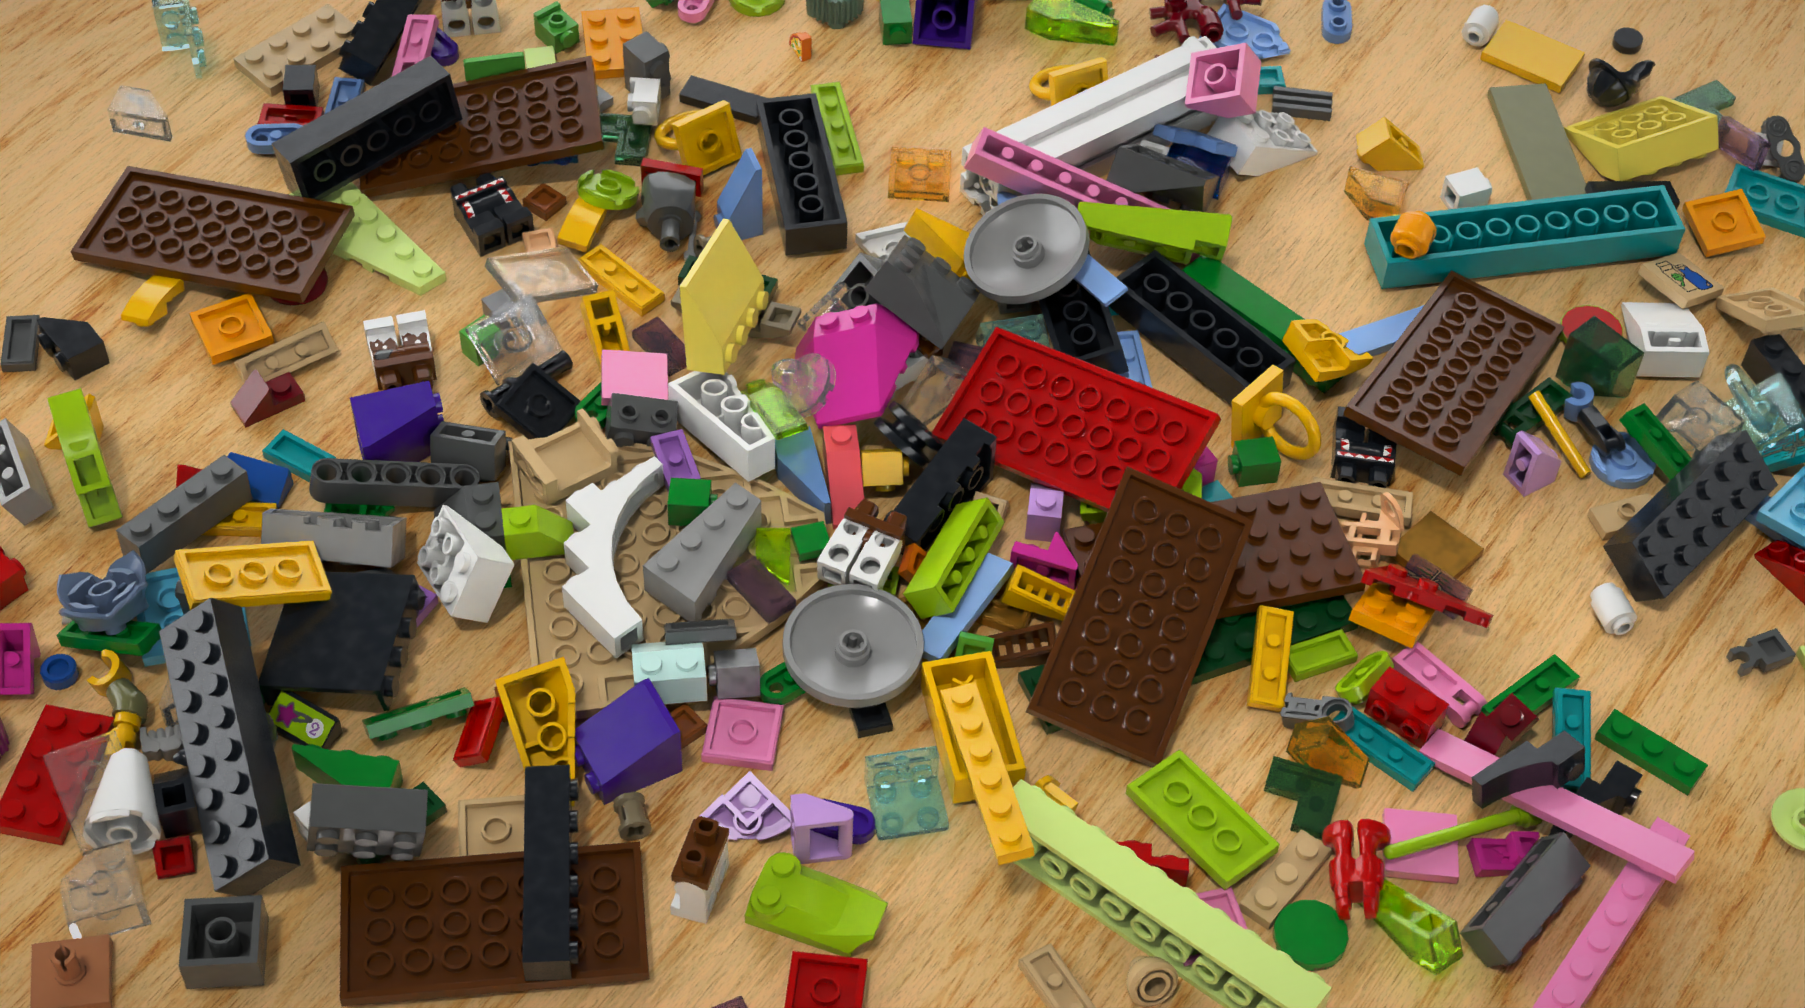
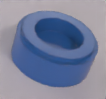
(59, 671)

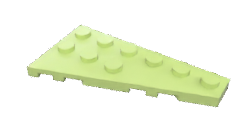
(383, 245)

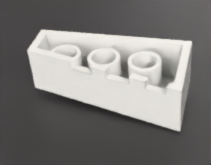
(724, 421)

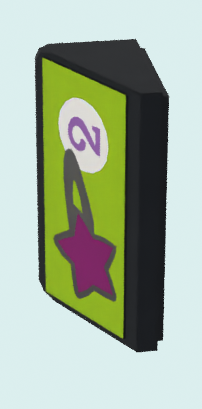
(304, 721)

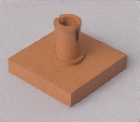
(72, 973)

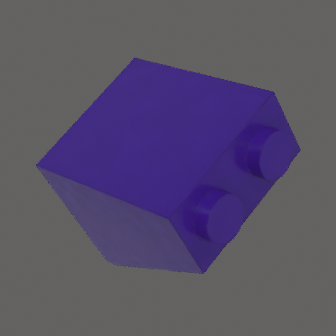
(944, 23)
(397, 422)
(628, 744)

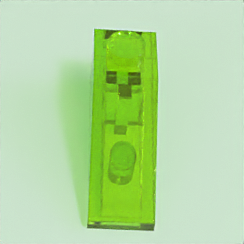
(1070, 22)
(774, 409)
(1418, 929)

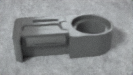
(1307, 709)

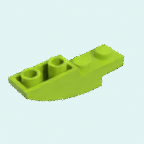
(84, 457)

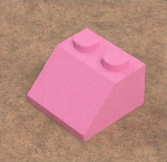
(1224, 81)

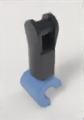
(1581, 410)

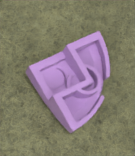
(750, 811)

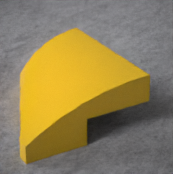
(1322, 350)

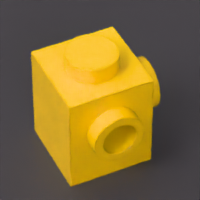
(883, 468)

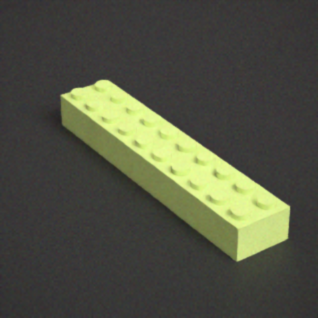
(1159, 913)

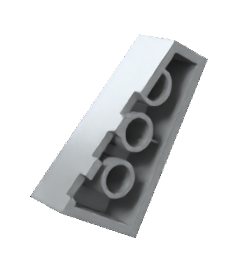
(340, 536)
(698, 558)

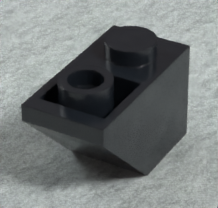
(73, 345)
(176, 803)

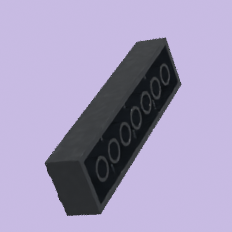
(229, 749)

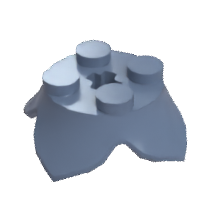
(105, 602)

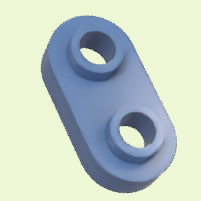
(1336, 21)
(262, 135)

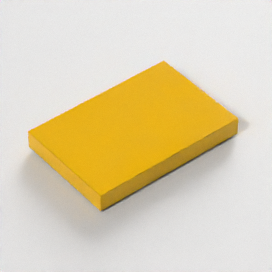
(1532, 56)

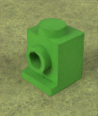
(555, 27)

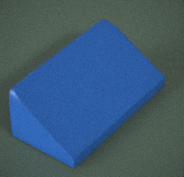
(267, 481)

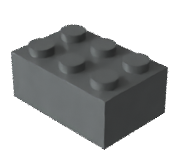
(367, 821)

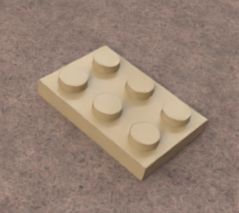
(1765, 310)

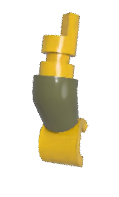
(127, 701)

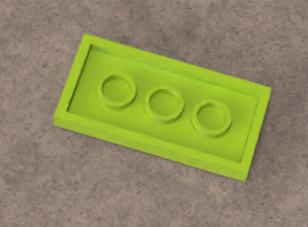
(1202, 819)

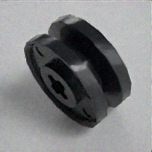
(908, 434)

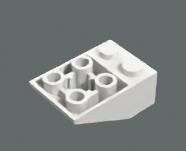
(1263, 141)
(1668, 336)
(464, 566)

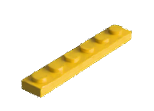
(987, 774)

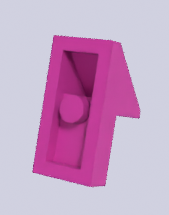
(1053, 563)
(17, 657)

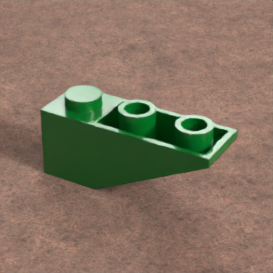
(347, 767)

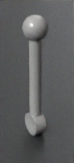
(690, 251)

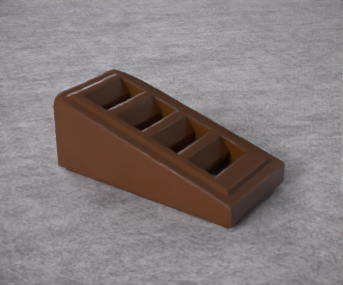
(1033, 634)

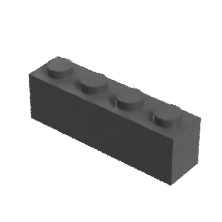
(186, 512)
(1525, 900)

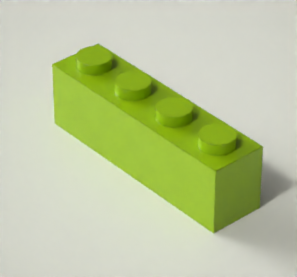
(954, 558)

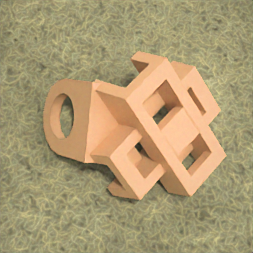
(1387, 529)

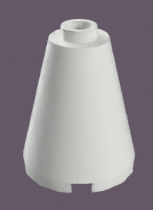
(124, 804)

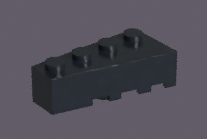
(950, 479)

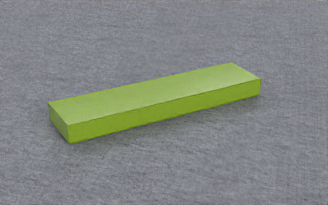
(838, 129)

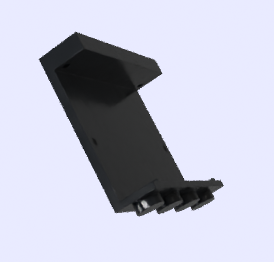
(346, 642)

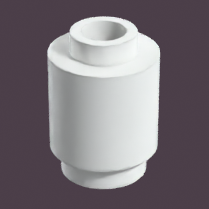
(1480, 25)
(1613, 609)

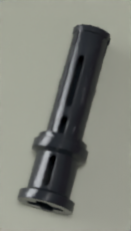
(553, 367)

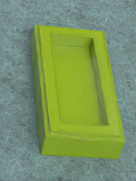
(1320, 655)

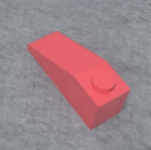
(842, 469)

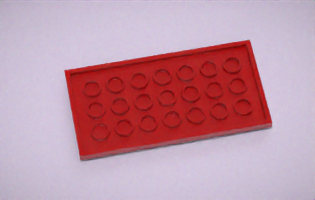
(1075, 421)

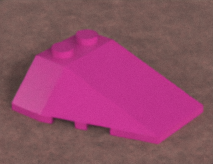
(868, 354)

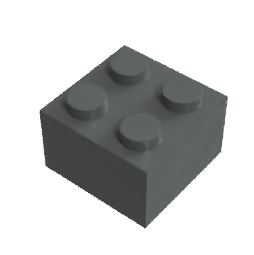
(224, 942)

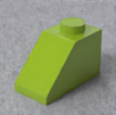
(534, 532)

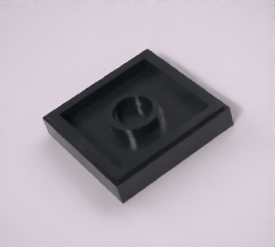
(537, 404)

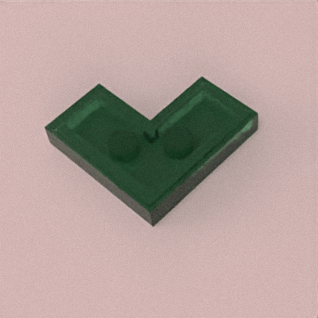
(1709, 97)
(631, 138)
(1313, 790)

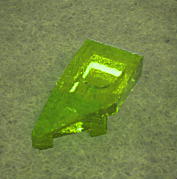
(774, 551)

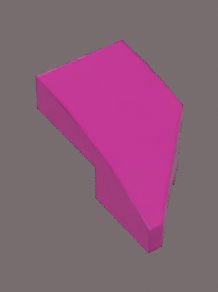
(1500, 856)

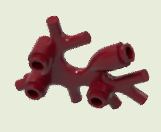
(1208, 20)

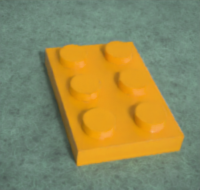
(604, 38)

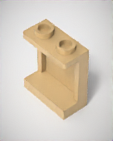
(567, 458)

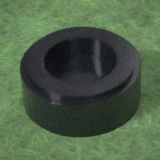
(1627, 41)

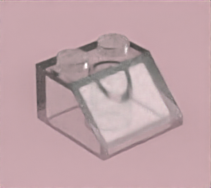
(513, 338)

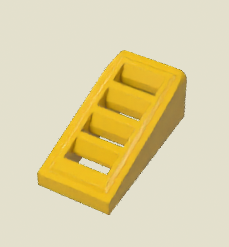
(1032, 581)

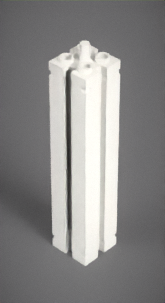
(1100, 119)

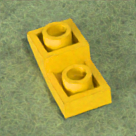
(581, 225)
(150, 300)

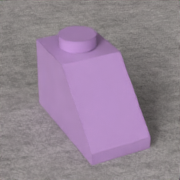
(1531, 464)
(1043, 513)

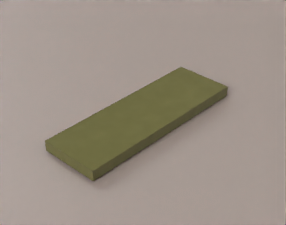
(1536, 141)

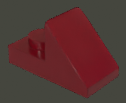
(264, 399)
(1502, 726)

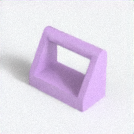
(810, 813)

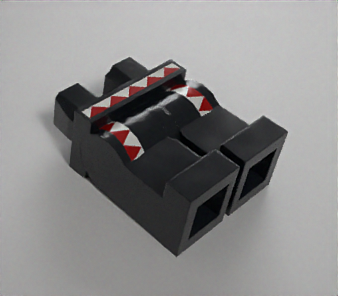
(490, 211)
(1360, 460)

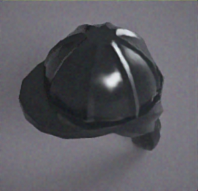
(1611, 87)

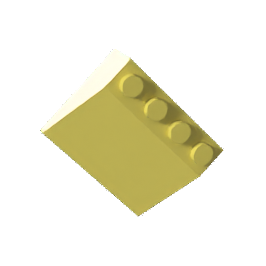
(1645, 138)
(720, 302)

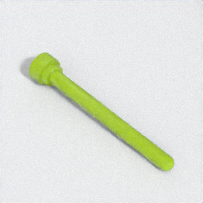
(1513, 816)

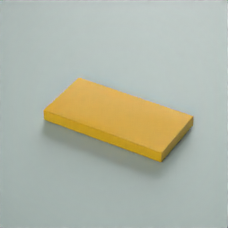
(253, 574)

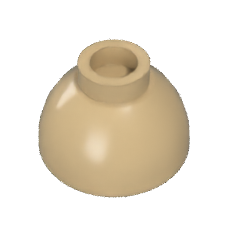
(1151, 980)

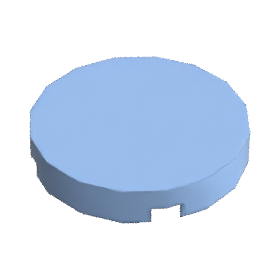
(1625, 468)

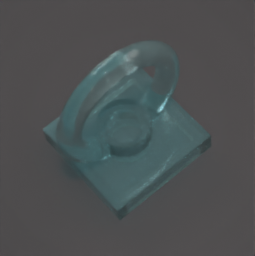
(1767, 408)

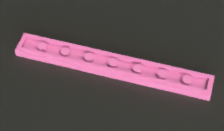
(1569, 811)

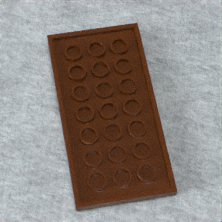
(504, 125)
(214, 233)
(1454, 372)
(1289, 556)
(1140, 618)
(459, 925)

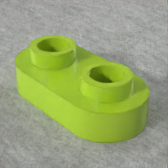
(1357, 683)

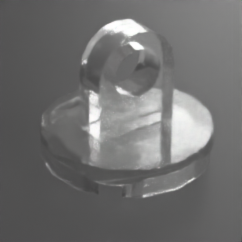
(828, 303)
(805, 381)

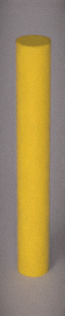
(1559, 434)

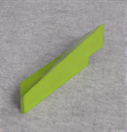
(1147, 229)

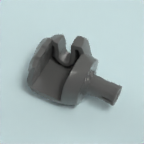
(668, 207)

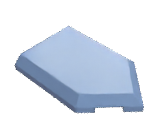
(1257, 32)

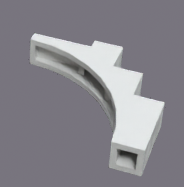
(600, 519)

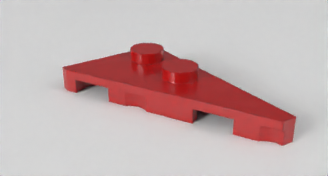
(1424, 593)

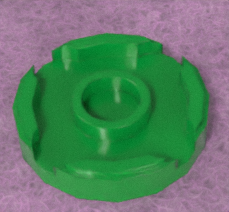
(1311, 934)

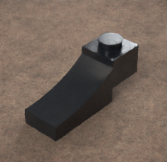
(1530, 767)
(1614, 792)

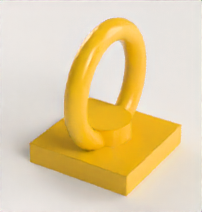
(1068, 79)
(702, 137)
(1261, 406)

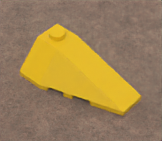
(541, 714)

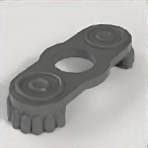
(1776, 130)

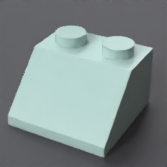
(673, 669)

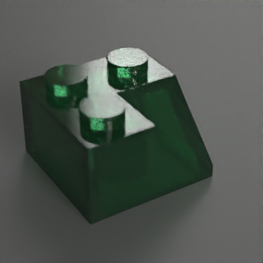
(1600, 359)

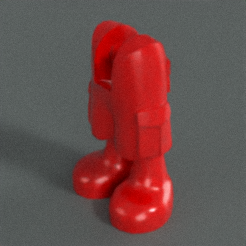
(1358, 878)

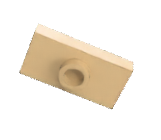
(1613, 516)

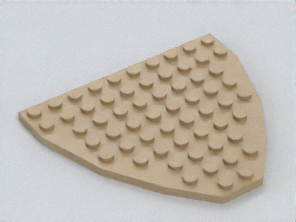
(593, 669)

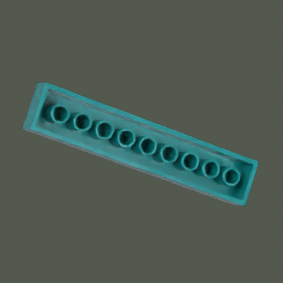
(1532, 236)

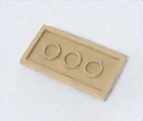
(306, 42)

